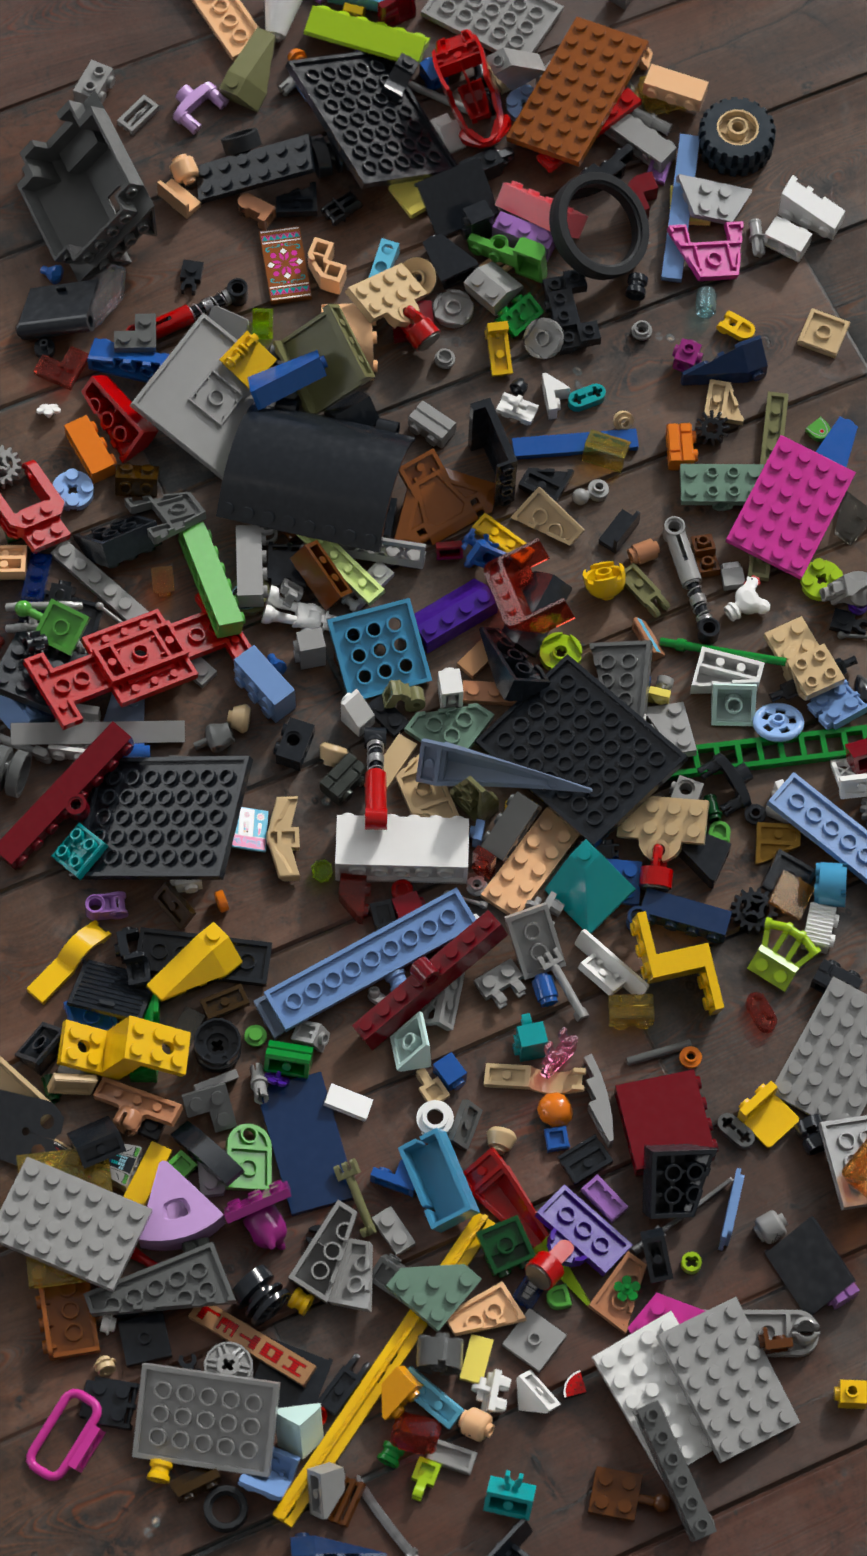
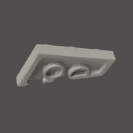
(354, 1279)

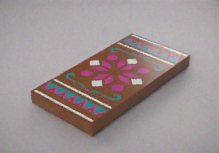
(285, 265)

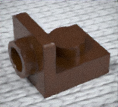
(777, 1345)

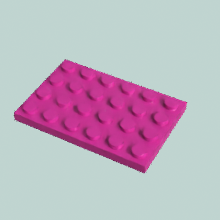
(790, 507)

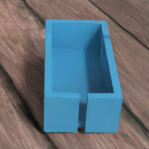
(439, 1180)

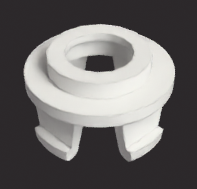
(425, 1126)

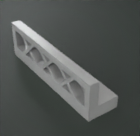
(393, 552)
(444, 1004)

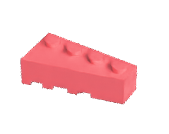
(536, 208)

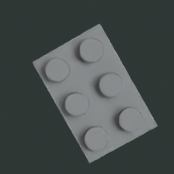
(531, 937)

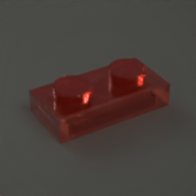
(483, 862)

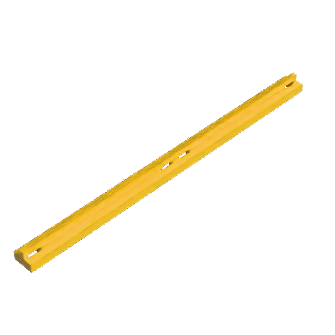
(369, 1390)

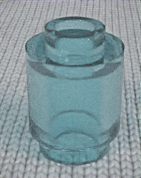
(706, 302)

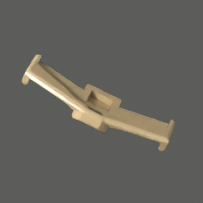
(283, 838)

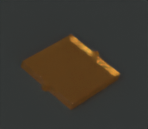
(791, 895)

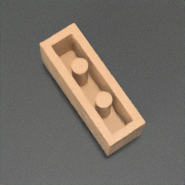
(675, 88)

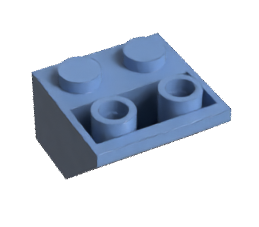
(17, 712)

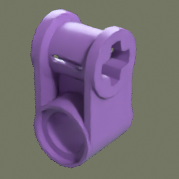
(108, 906)

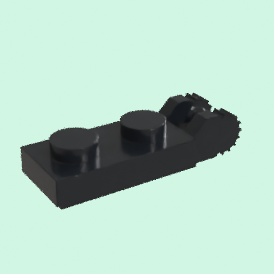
(342, 1386)

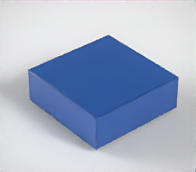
(556, 1139)

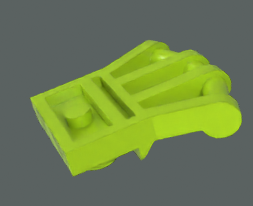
(773, 966)

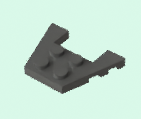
(175, 510)

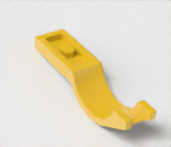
(67, 961)

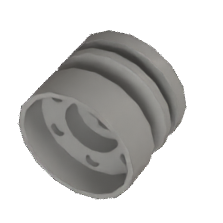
(231, 1354)

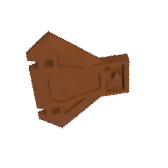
(439, 499)

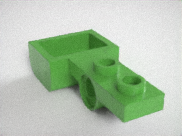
(526, 257)

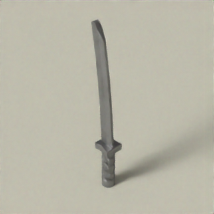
(639, 1246)
(386, 1522)

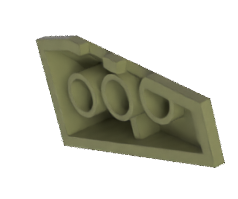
(249, 74)
(475, 799)

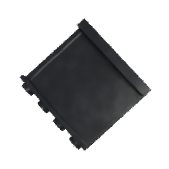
(488, 433)

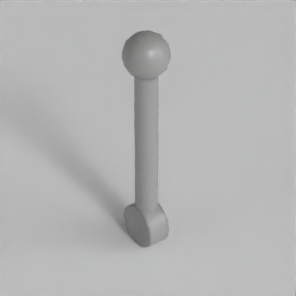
(100, 606)
(481, 904)

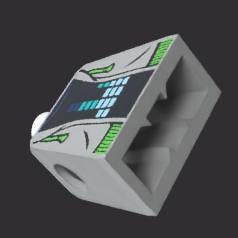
(124, 1166)

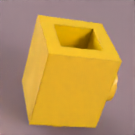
(851, 1394)

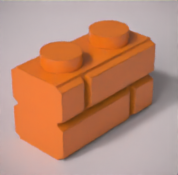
(680, 445)

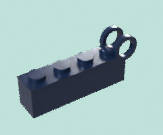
(683, 915)

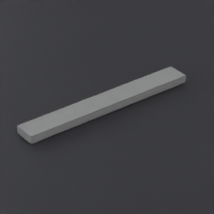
(88, 731)

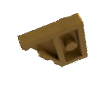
(773, 837)

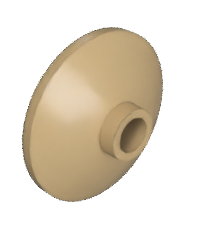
(422, 267)

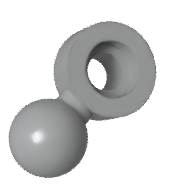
(581, 496)

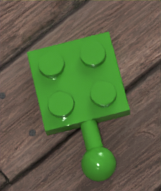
(59, 623)

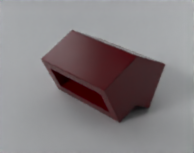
(450, 545)

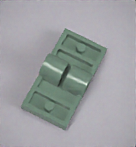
(717, 484)

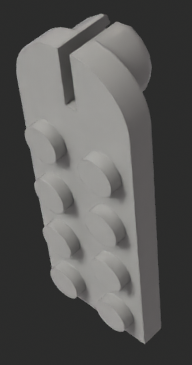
(789, 1324)

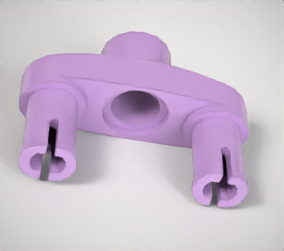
(191, 99)

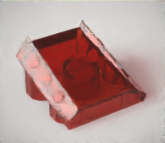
(416, 1433)

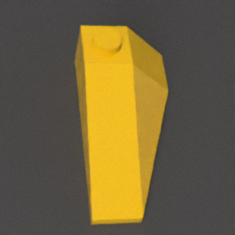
(200, 961)

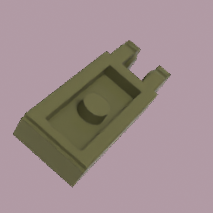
(644, 590)

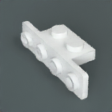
(606, 968)

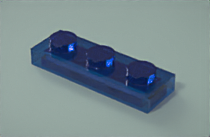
(36, 577)

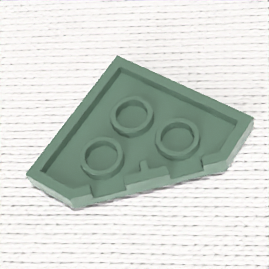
(451, 724)
(433, 1290)

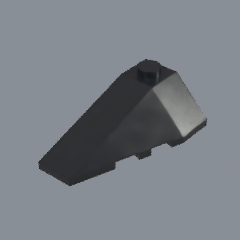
(510, 668)

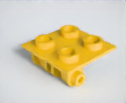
(247, 357)

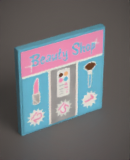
(251, 830)

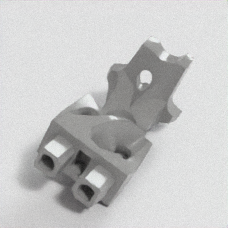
(848, 589)

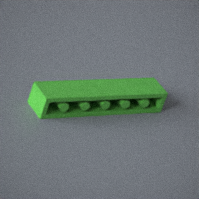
(211, 580)

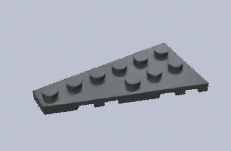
(625, 670)

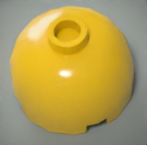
(605, 580)

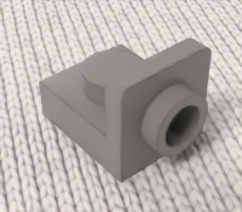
(311, 1034)

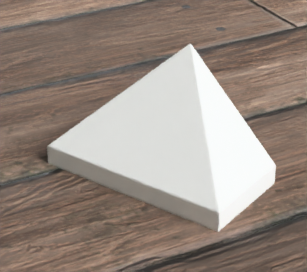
(534, 1395)

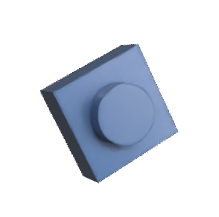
(476, 832)

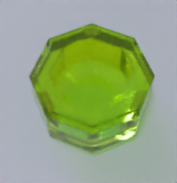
(322, 870)

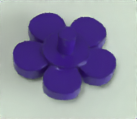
(277, 1079)

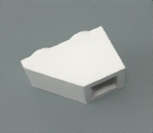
(356, 712)

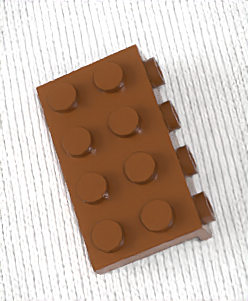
(67, 1321)

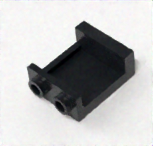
(96, 1141)

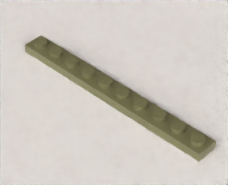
(773, 427)

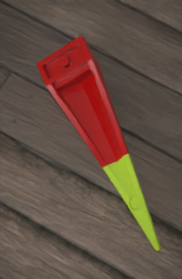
(501, 1193)

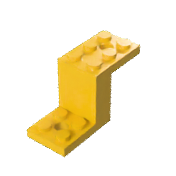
(677, 963)
(124, 1048)

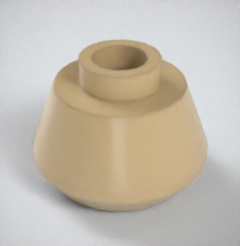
(240, 718)
(331, 753)
(501, 1139)

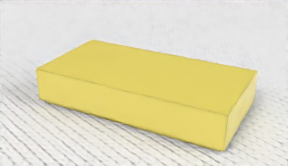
(476, 1359)

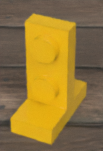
(498, 348)

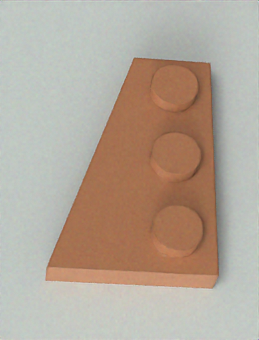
(606, 1301)

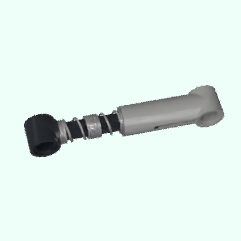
(690, 578)

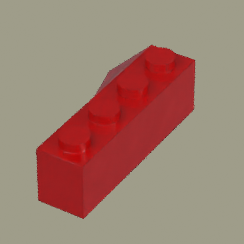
(124, 425)

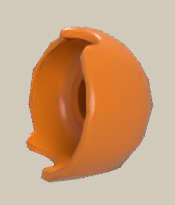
(555, 1109)

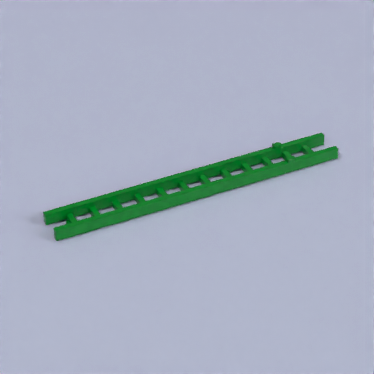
(783, 761)

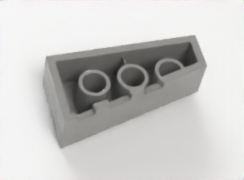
(323, 1256)

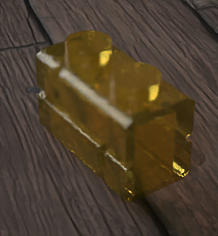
(630, 1011)

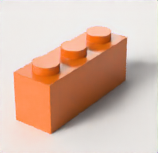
(90, 448)

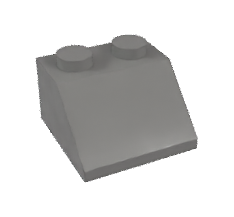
(492, 287)

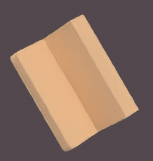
(178, 197)

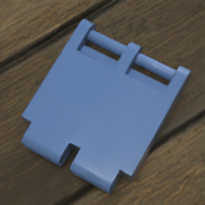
(837, 706)

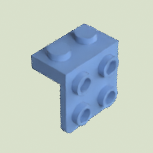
(281, 1477)

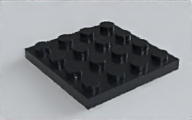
(15, 679)

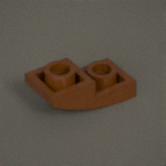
(705, 555)

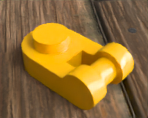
(743, 329)

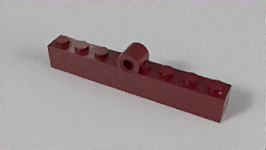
(66, 792)
(429, 979)

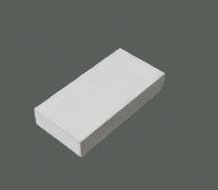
(348, 1102)

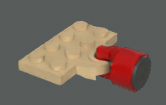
(394, 297)
(662, 828)

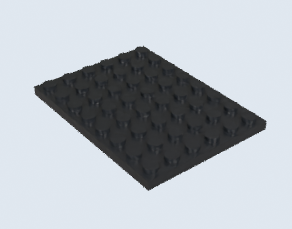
(373, 133)
(589, 738)
(167, 817)

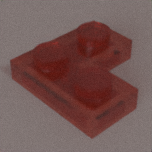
(65, 372)

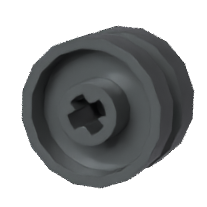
(14, 770)

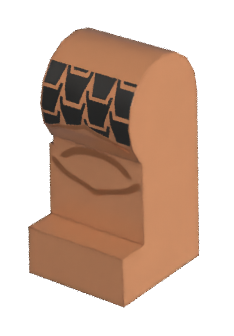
(256, 209)

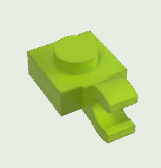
(425, 1475)

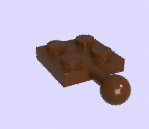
(618, 1493)

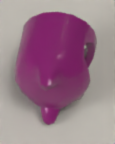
(267, 1228)

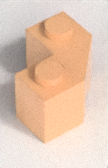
(327, 273)

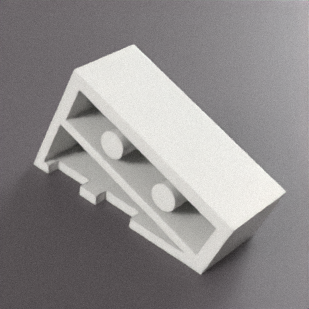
(809, 210)
(724, 668)

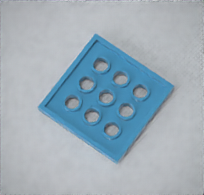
(380, 616)

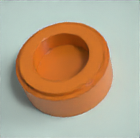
(221, 901)

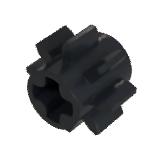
(35, 643)

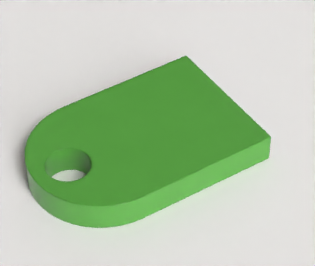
(252, 1156)

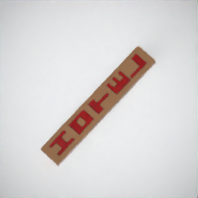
(255, 1343)

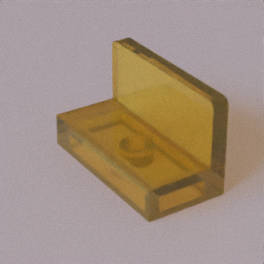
(605, 450)

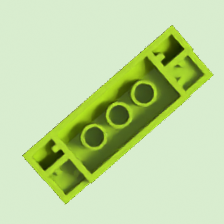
(364, 34)

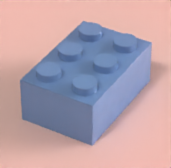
(264, 684)

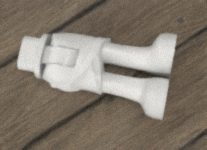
(305, 615)

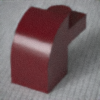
(645, 188)

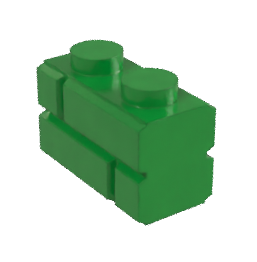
(288, 1058)

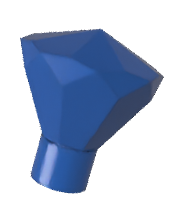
(53, 273)
(280, 666)

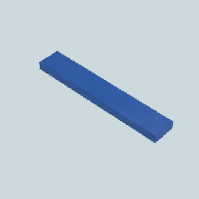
(563, 444)

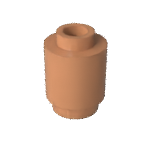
(643, 551)

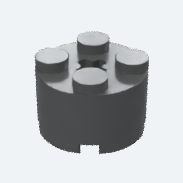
(439, 1354)

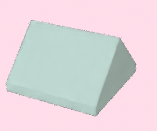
(733, 704)
(411, 1045)
(299, 1428)

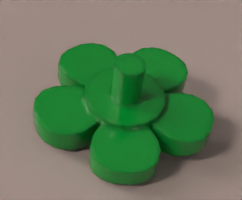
(627, 1289)

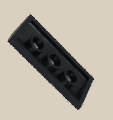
(540, 592)

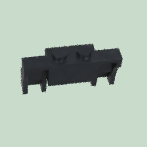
(563, 310)

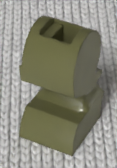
(412, 696)

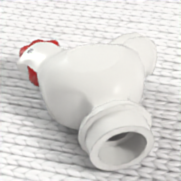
(747, 600)

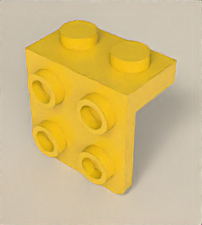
(767, 1115)

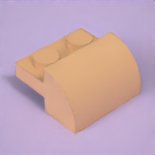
(13, 562)

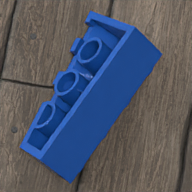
(134, 366)

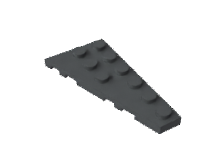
(176, 1283)

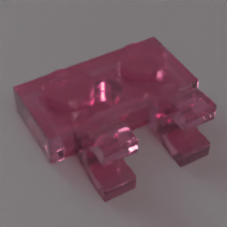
(556, 1058)

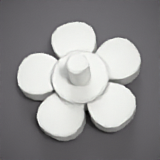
(48, 410)

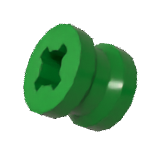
(390, 1455)

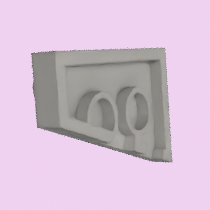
(674, 725)

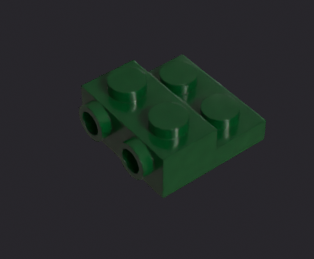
(505, 1246)

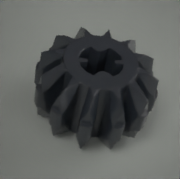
(714, 420)

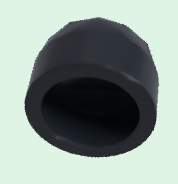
(518, 386)

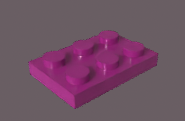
(257, 1200)

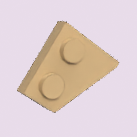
(721, 398)

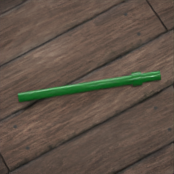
(682, 645)

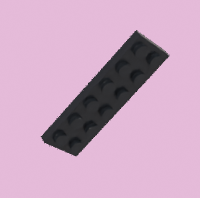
(255, 169)
(164, 945)

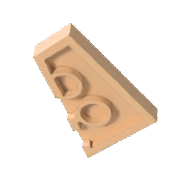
(486, 1311)

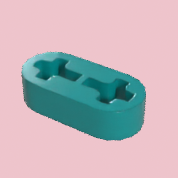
(586, 397)

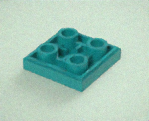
(79, 851)

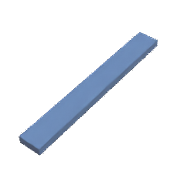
(679, 212)

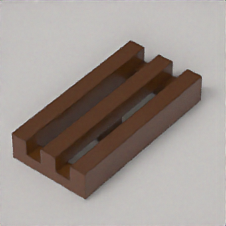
(353, 1505)

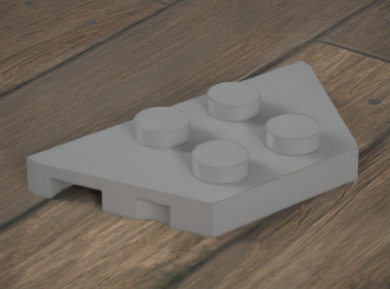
(712, 199)

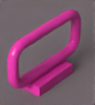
(83, 1446)

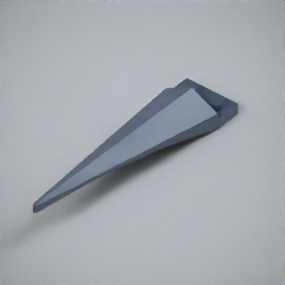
(450, 764)

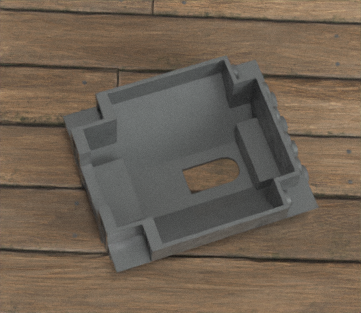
(71, 186)

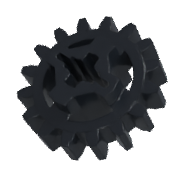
(757, 902)

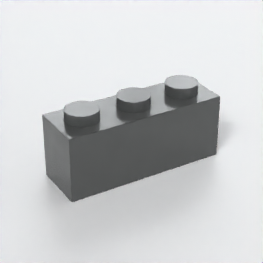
(510, 826)

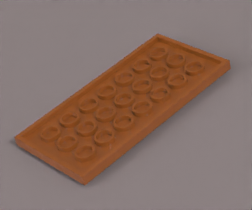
(577, 91)

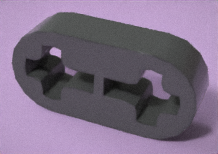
(732, 1135)

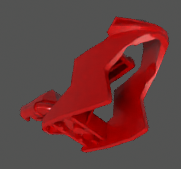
(458, 55)

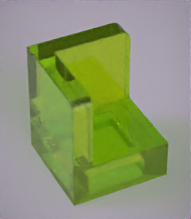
(263, 322)

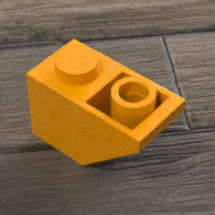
(397, 1391)

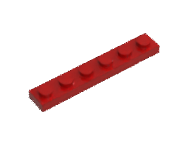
(626, 104)

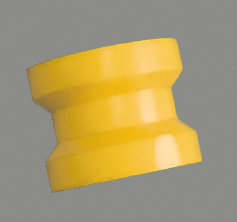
(301, 1301)
(159, 1471)

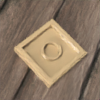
(823, 333)

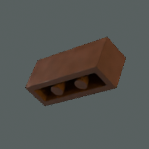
(321, 575)

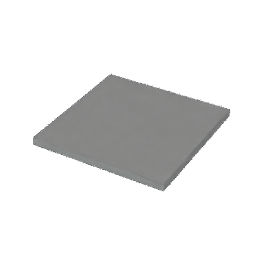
(197, 396)

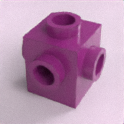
(687, 355)

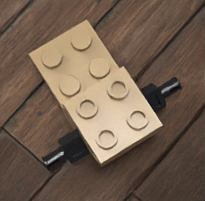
(808, 666)

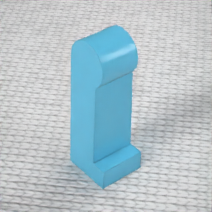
(385, 256)

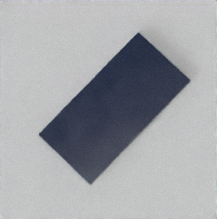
(305, 1143)

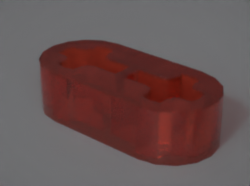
(766, 1010)

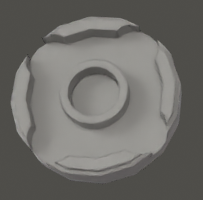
(453, 308)
(543, 338)

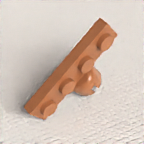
(136, 1106)

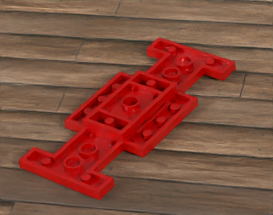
(114, 662)

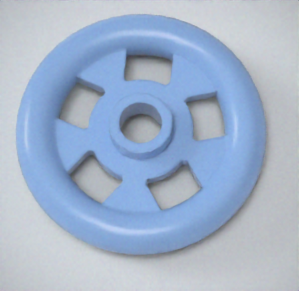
(778, 722)

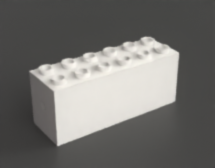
(410, 849)

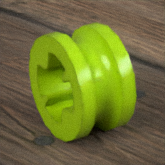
(691, 1270)

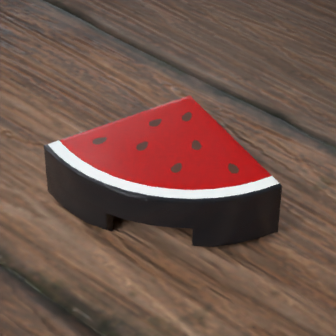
(574, 1386)

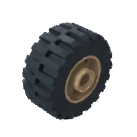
(736, 136)

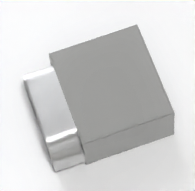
(732, 575)

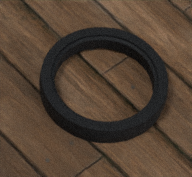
(633, 209)

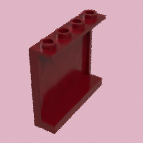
(663, 1113)

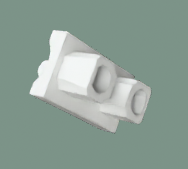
(517, 408)
(488, 1391)

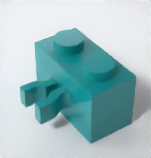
(529, 1039)
(509, 1496)

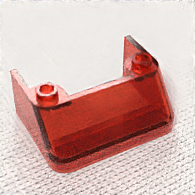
(506, 578)

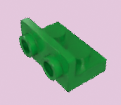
(520, 313)

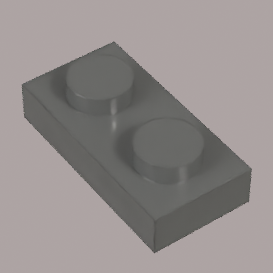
(465, 1124)

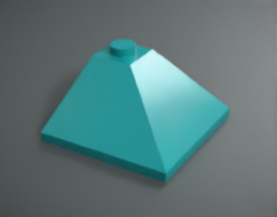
(589, 887)

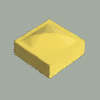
(658, 695)

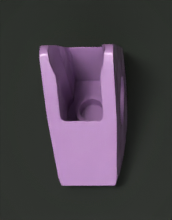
(178, 1212)

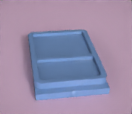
(731, 1209)

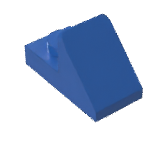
(398, 1182)

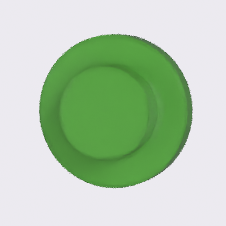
(255, 1035)

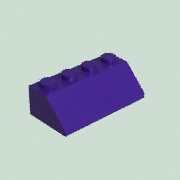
(455, 614)

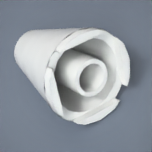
(279, 16)

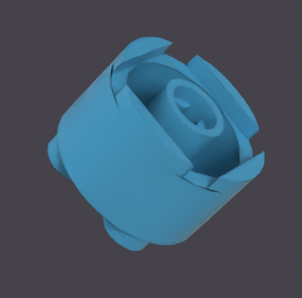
(830, 884)

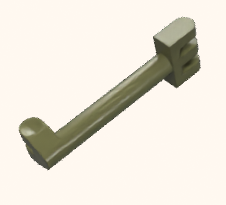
(348, 1174)

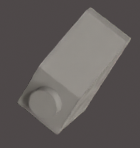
(325, 1488)

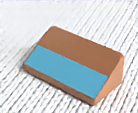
(644, 632)

